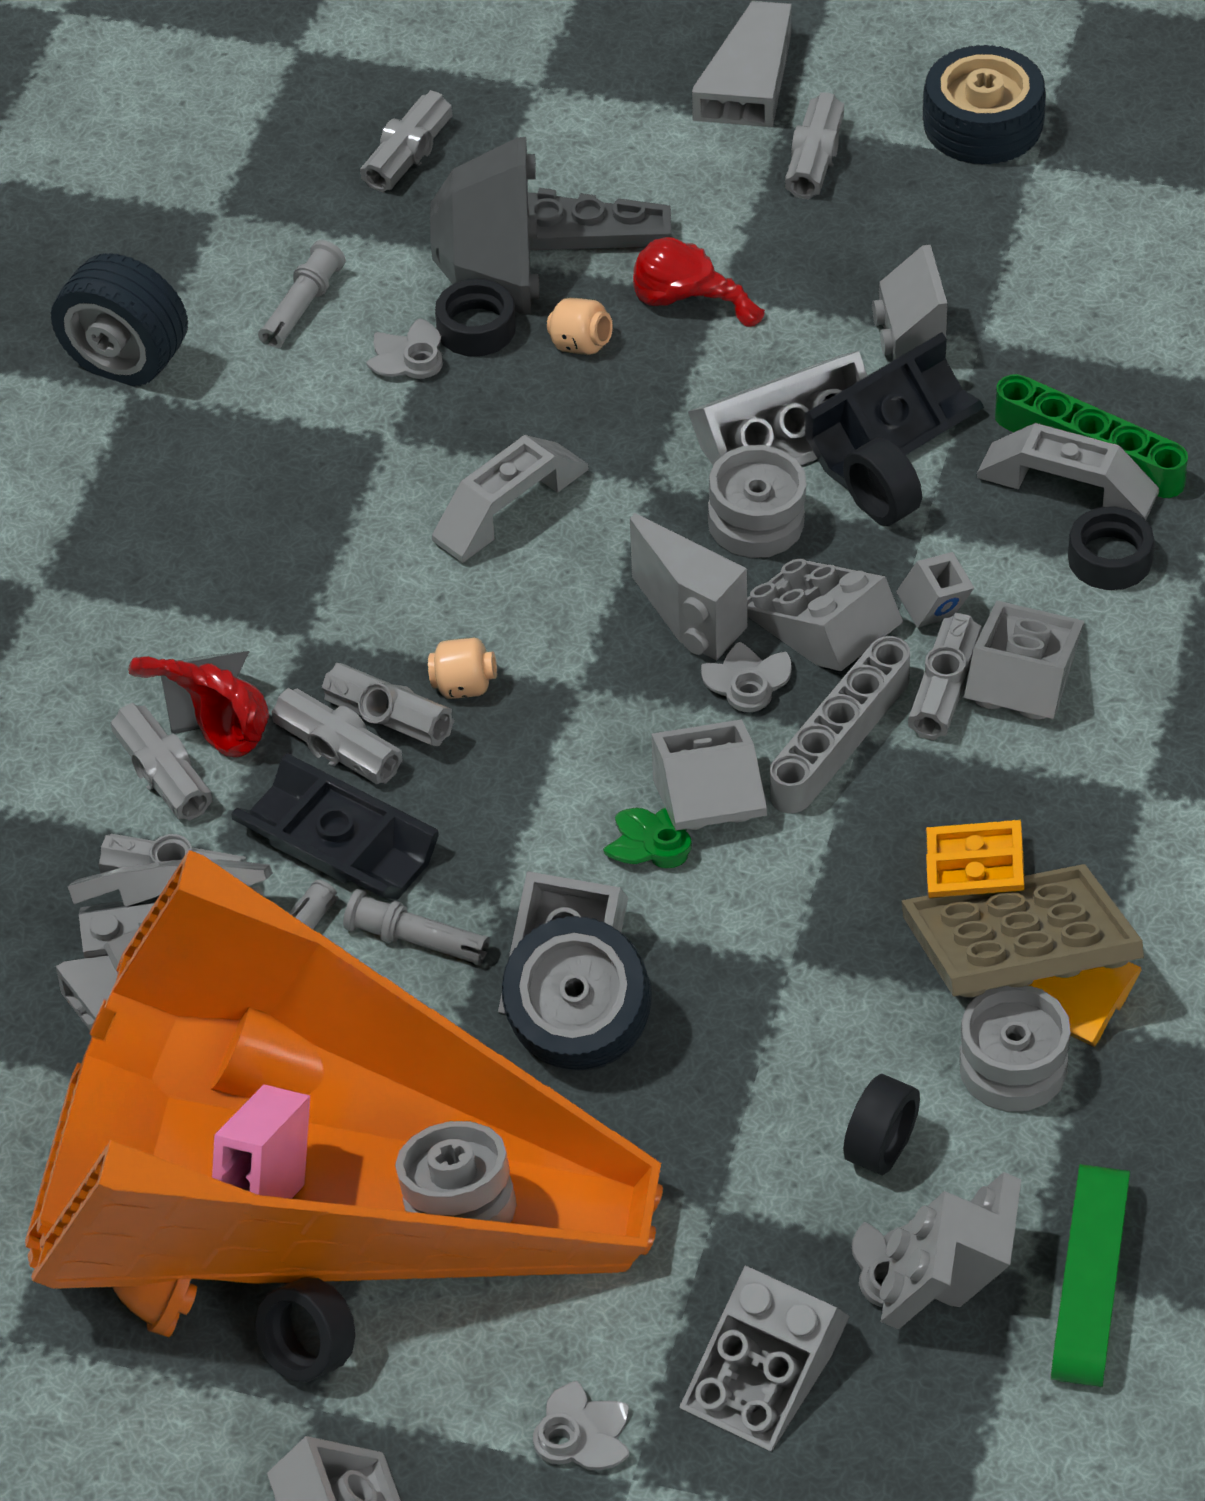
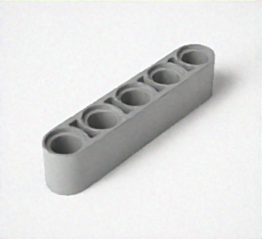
(839, 724)

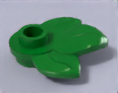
(648, 835)

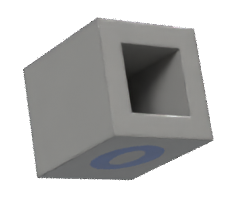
(935, 589)

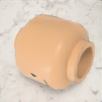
(579, 326)
(461, 668)

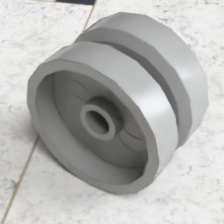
(756, 501)
(1014, 1048)
(457, 1173)

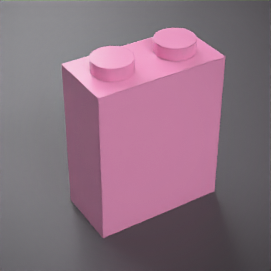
(265, 1144)

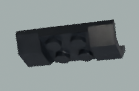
(900, 402)
(341, 829)

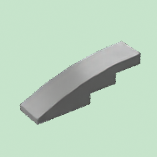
(148, 880)

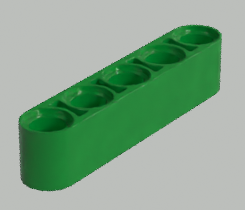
(1026, 402)
(1090, 1276)

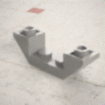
(1072, 458)
(469, 515)

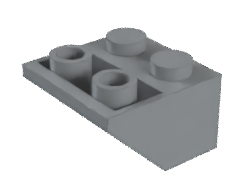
(708, 775)

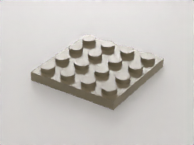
(1016, 937)

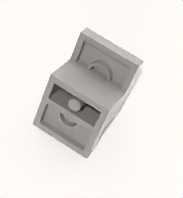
(950, 1250)

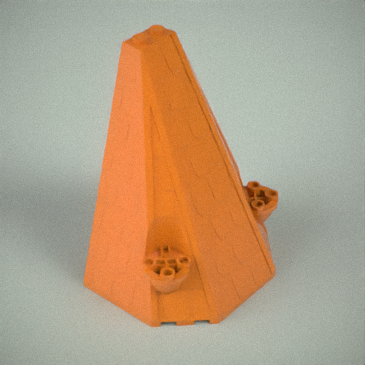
(246, 996)

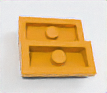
(975, 859)
(1091, 997)

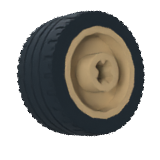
(984, 104)

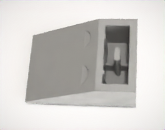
(825, 611)
(763, 1358)

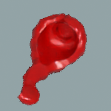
(676, 270)
(226, 708)

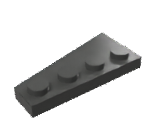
(595, 224)

